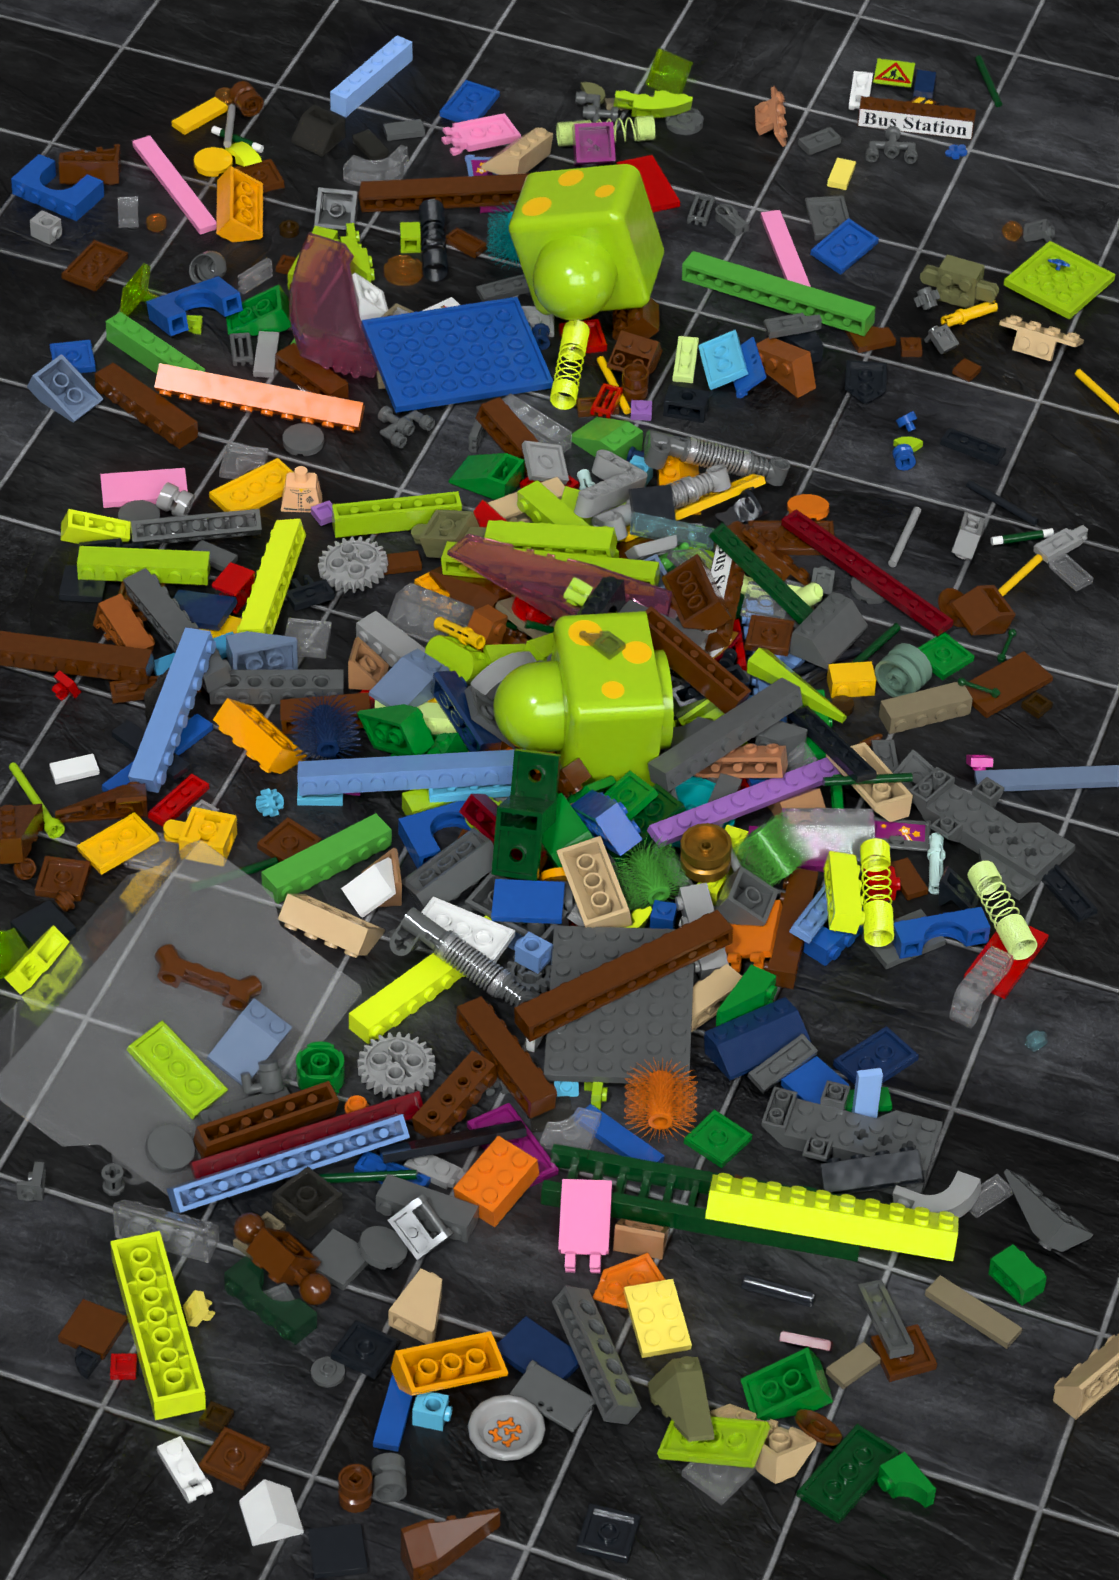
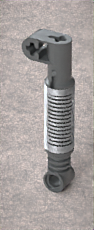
(690, 450)
(451, 948)

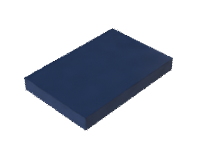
(206, 609)
(881, 1051)
(532, 1342)

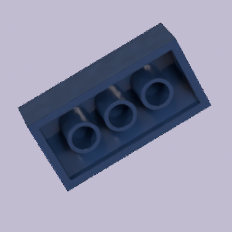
(450, 694)
(753, 1037)

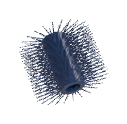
(325, 730)

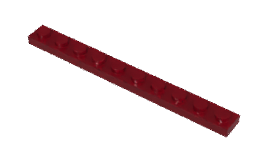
(867, 572)
(405, 1104)

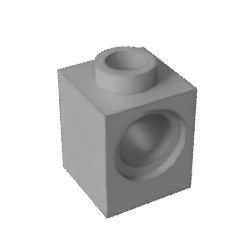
(45, 227)

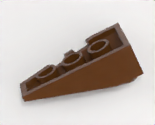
(470, 590)
(108, 805)
(434, 1546)

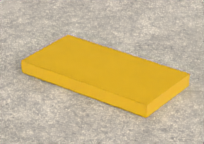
(252, 488)

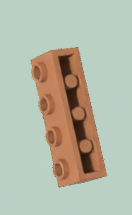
(750, 762)

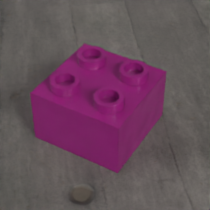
(593, 143)

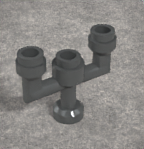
(593, 112)
(891, 147)
(403, 426)

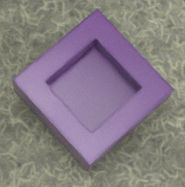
(641, 410)
(322, 512)

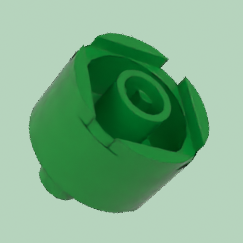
(320, 1064)

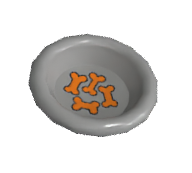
(506, 1427)

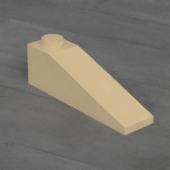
(782, 1450)

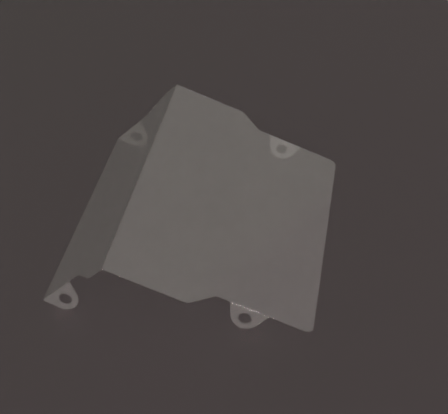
(71, 1030)

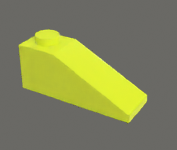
(86, 527)

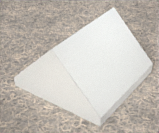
(369, 298)
(371, 887)
(270, 1513)

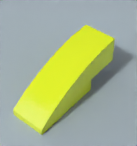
(37, 960)

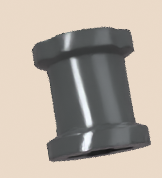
(117, 1179)

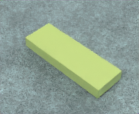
(685, 359)

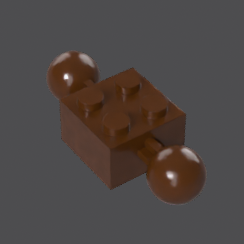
(283, 1258)

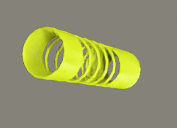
(574, 336)
(878, 913)

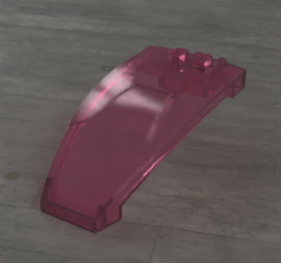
(326, 309)

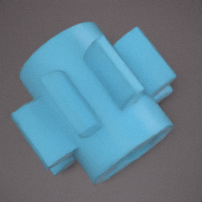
(269, 802)

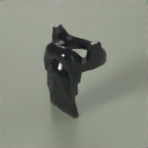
(744, 510)

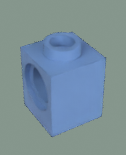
(533, 952)

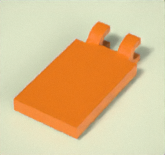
(754, 941)

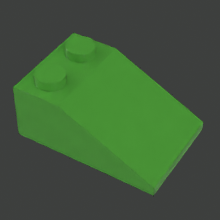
(608, 435)

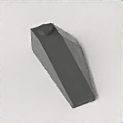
(1044, 1216)

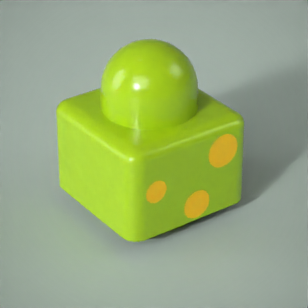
(586, 240)
(590, 706)

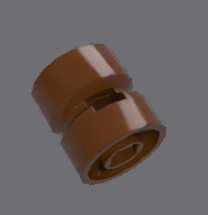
(246, 98)
(635, 382)
(355, 1488)

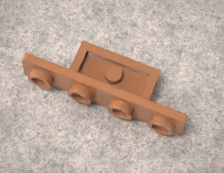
(770, 116)

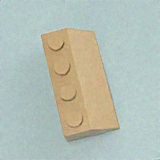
(522, 153)
(887, 799)
(594, 884)
(329, 924)
(1089, 1380)

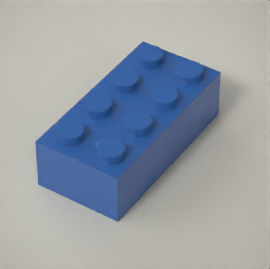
(609, 820)

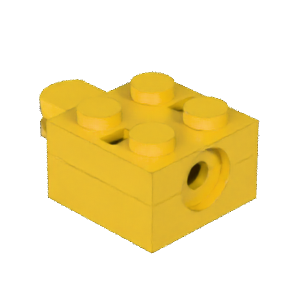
(210, 826)

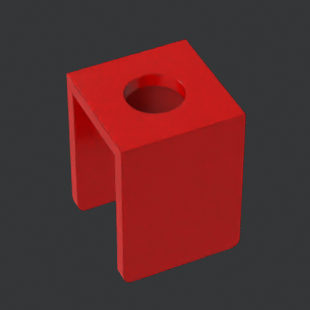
(235, 582)

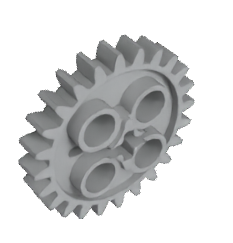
(353, 564)
(396, 1065)

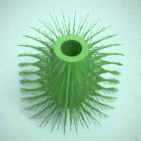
(772, 851)
(649, 875)

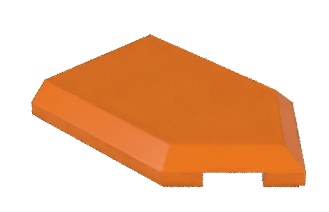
(628, 1273)

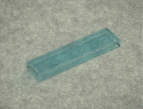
(657, 528)

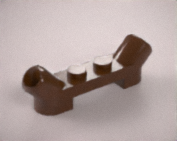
(175, 969)

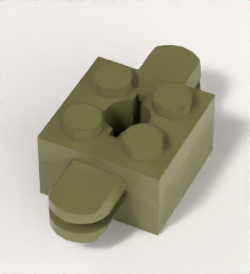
(960, 272)
(444, 527)

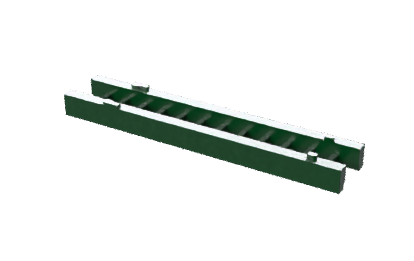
(670, 1214)

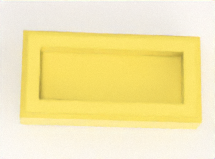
(841, 173)

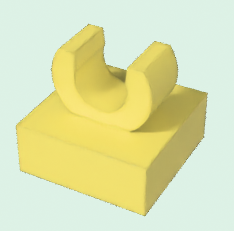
(197, 1309)

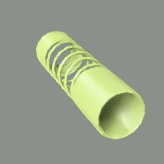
(642, 129)
(1013, 927)

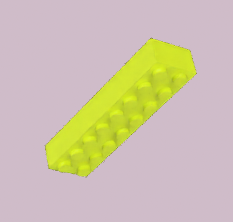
(158, 1325)

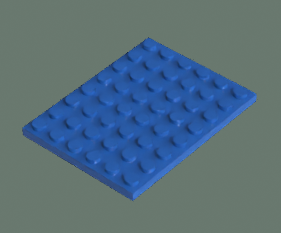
(456, 354)

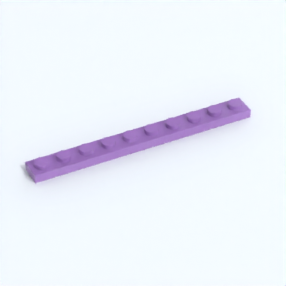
(744, 801)

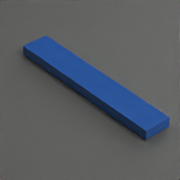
(194, 731)

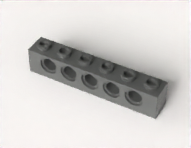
(196, 527)
(276, 685)
(596, 1355)

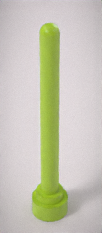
(53, 826)

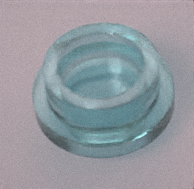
(1036, 1040)

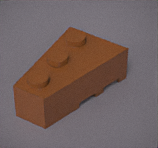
(787, 365)
(488, 623)
(121, 624)

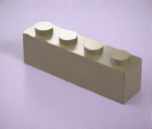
(925, 707)

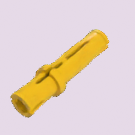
(962, 316)
(473, 639)

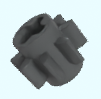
(927, 298)

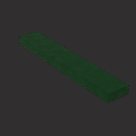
(761, 573)

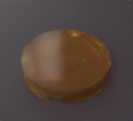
(403, 270)

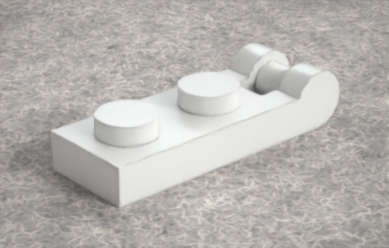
(860, 87)
(184, 1469)

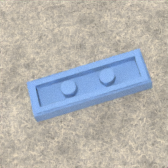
(867, 1092)

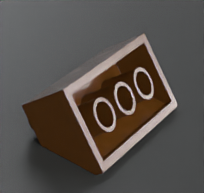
(696, 596)

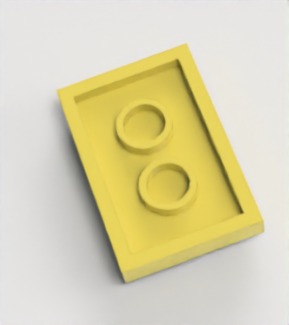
(657, 1318)

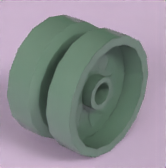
(903, 670)

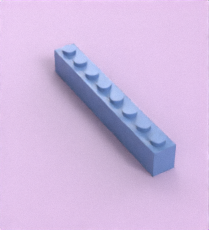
(172, 709)

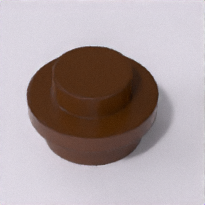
(25, 869)
(65, 900)

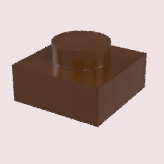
(910, 346)

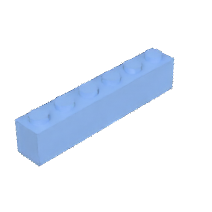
(371, 76)

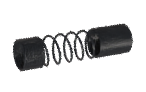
(433, 227)

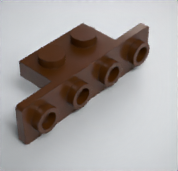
(779, 563)

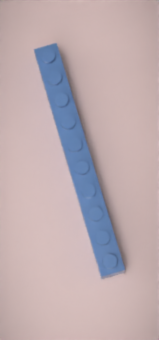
(405, 772)
(287, 1163)

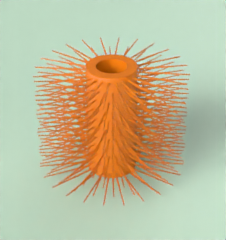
(660, 1100)

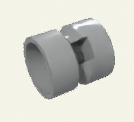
(174, 500)

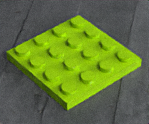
(1059, 290)

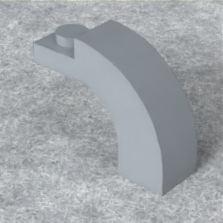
(490, 678)
(955, 1199)

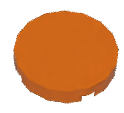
(810, 505)

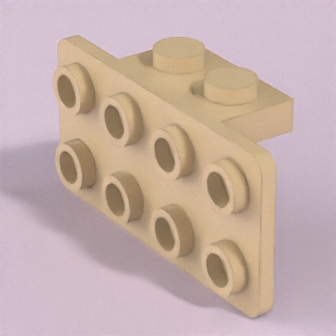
(1037, 340)

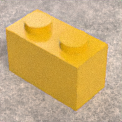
(851, 679)

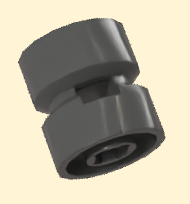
(389, 1477)

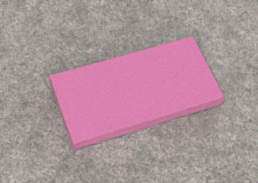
(139, 485)

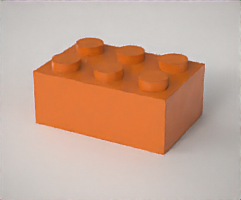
(497, 1180)

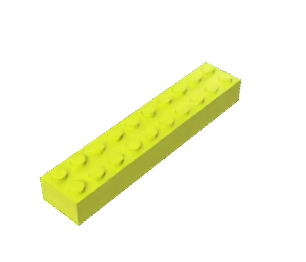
(832, 1217)

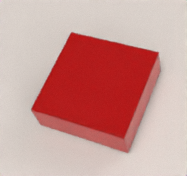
(123, 1366)

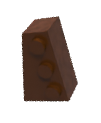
(99, 164)
(18, 830)

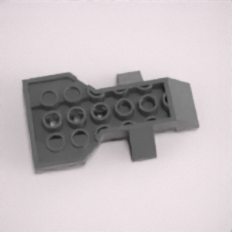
(1018, 850)
(831, 1132)

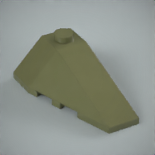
(683, 1398)

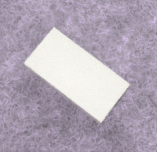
(74, 769)

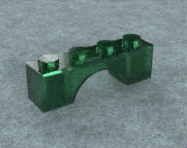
(290, 1318)

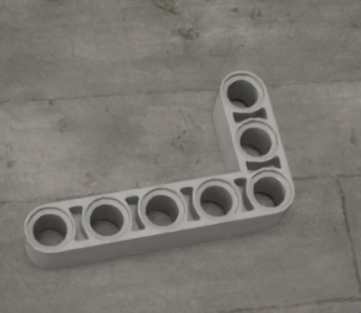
(614, 490)

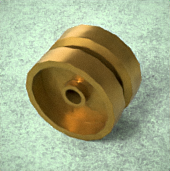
(705, 852)

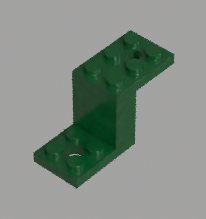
(526, 814)

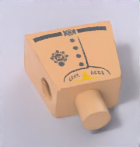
(300, 491)

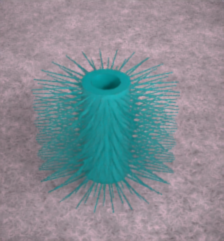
(509, 248)

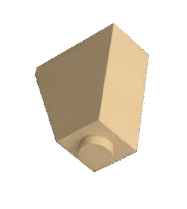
(418, 1307)

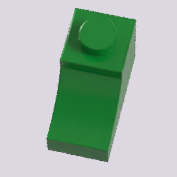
(903, 1478)

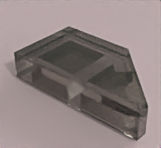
(604, 642)

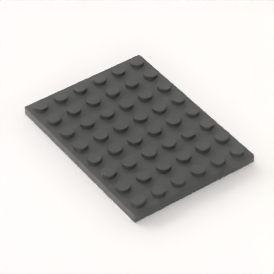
(628, 1030)

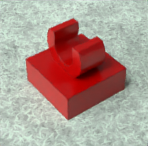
(64, 686)

